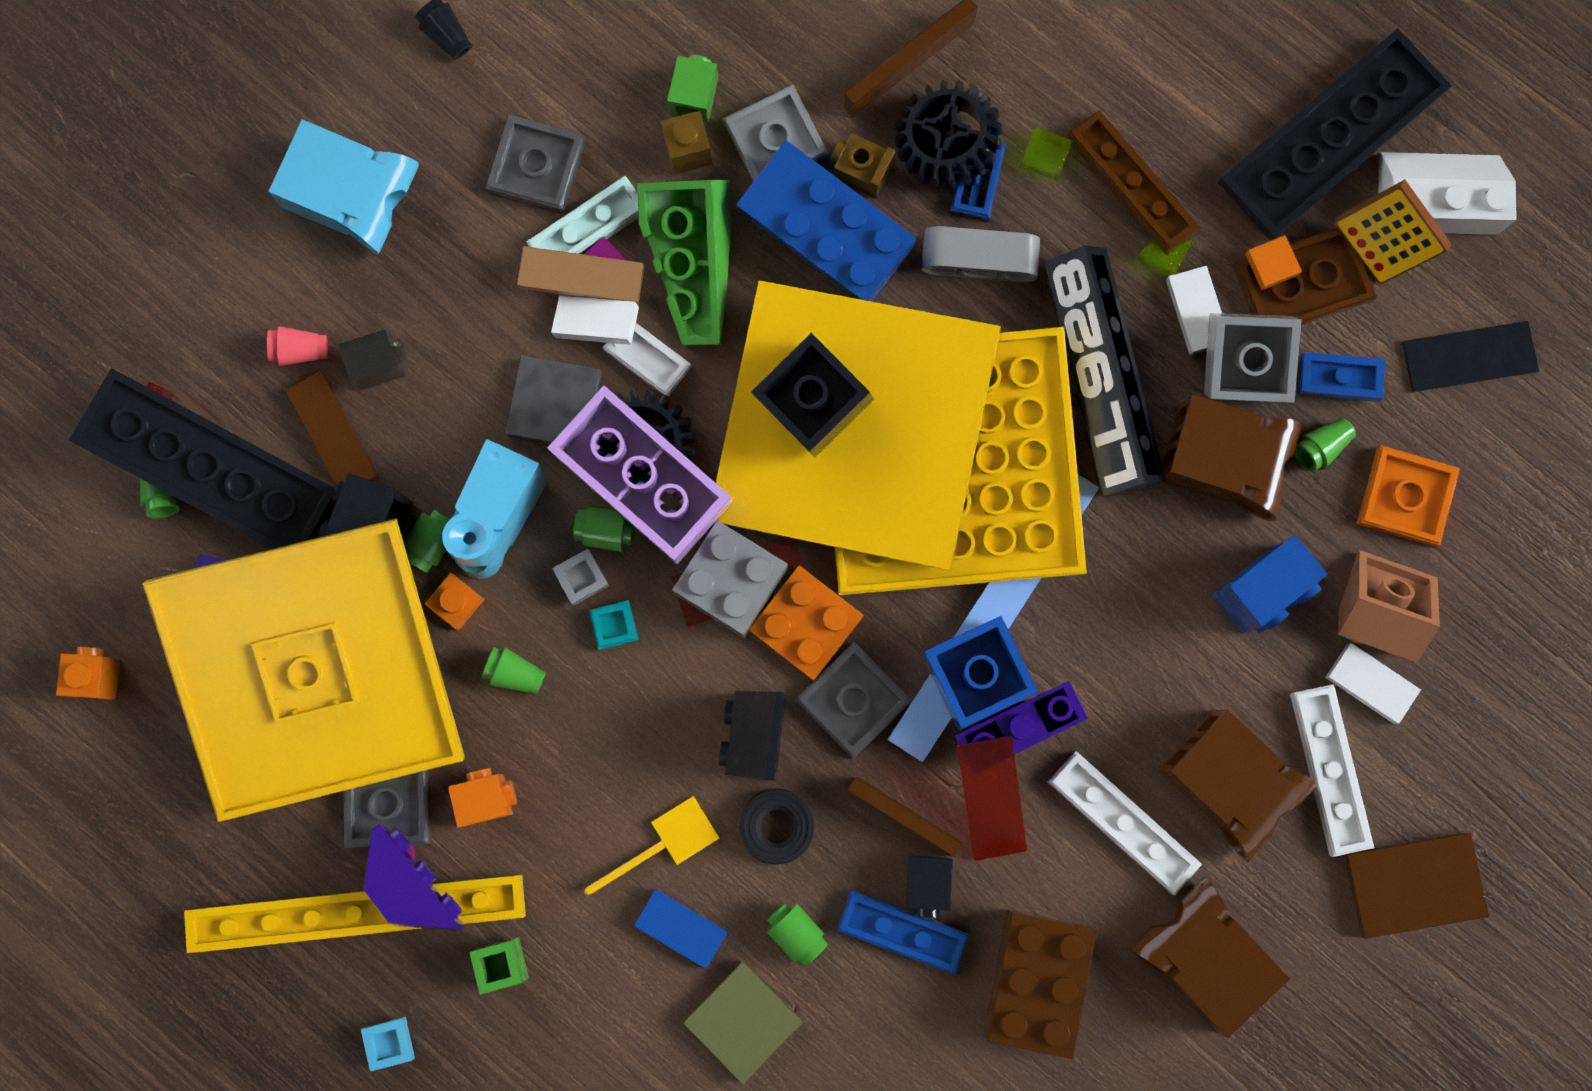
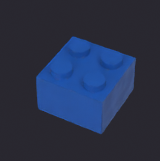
(1269, 585)
(979, 673)

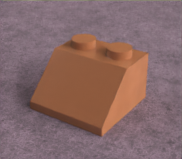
(1389, 607)

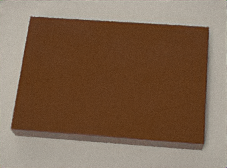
(1329, 283)
(1416, 885)

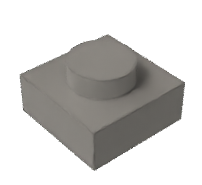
(580, 577)

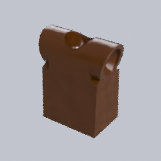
(1230, 454)
(1236, 781)
(1212, 960)

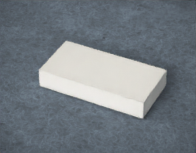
(1193, 302)
(595, 319)
(650, 360)
(1373, 683)

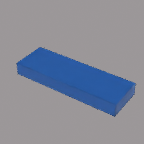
(902, 932)

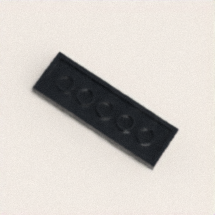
(1334, 134)
(201, 463)

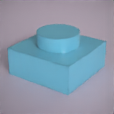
(387, 1044)

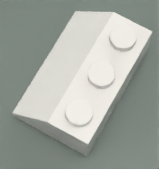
(1457, 189)

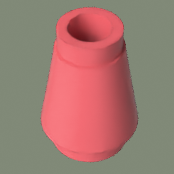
(295, 346)

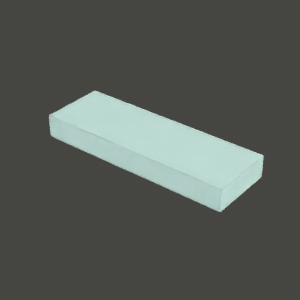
(588, 223)

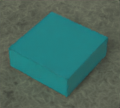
(613, 625)

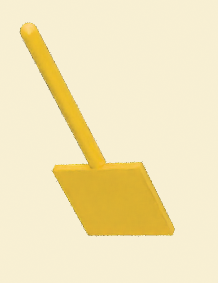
(681, 831)

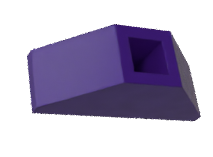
(1030, 720)
(405, 888)

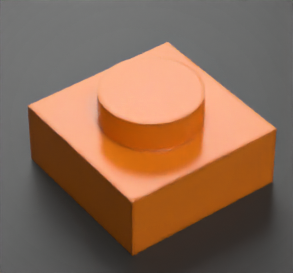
(454, 601)

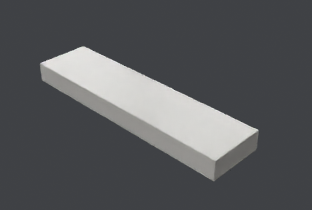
(1333, 770)
(1124, 823)

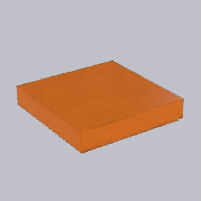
(1408, 496)

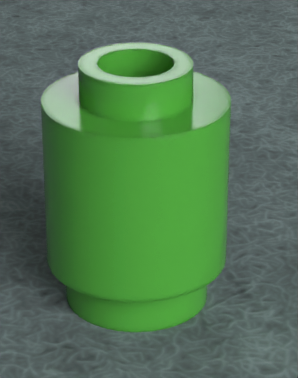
(602, 529)
(425, 542)
(796, 934)

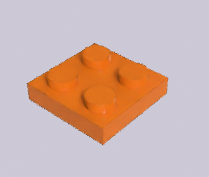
(806, 622)

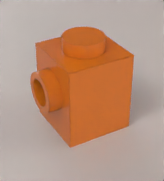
(88, 675)
(482, 798)

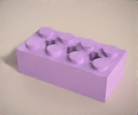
(641, 448)

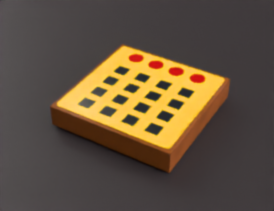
(1392, 232)

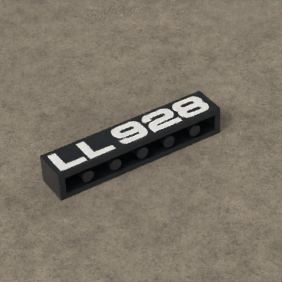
(1104, 371)

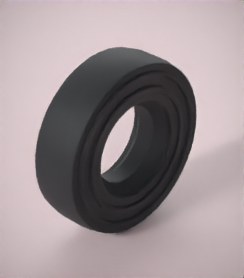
(751, 826)

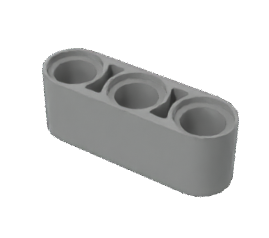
(980, 254)

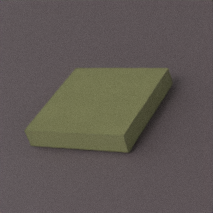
(743, 1022)

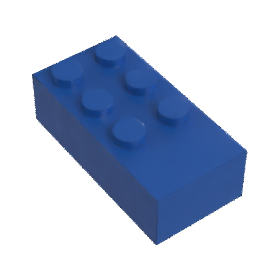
(826, 223)

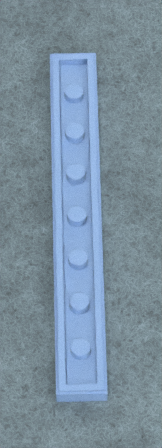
(927, 712)

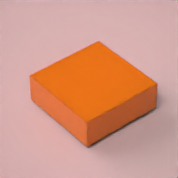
(1273, 262)

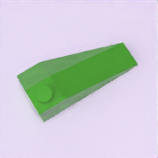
(691, 247)

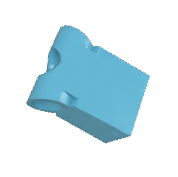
(342, 184)
(492, 509)

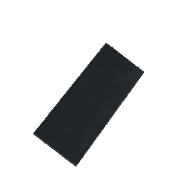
(1470, 356)

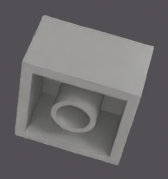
(1252, 357)
(730, 578)

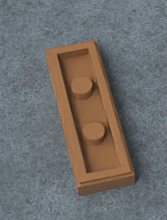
(580, 275)

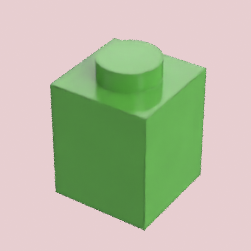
(693, 86)
(499, 965)

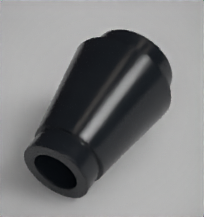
(442, 26)

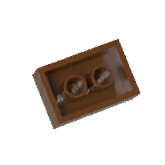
(1039, 984)

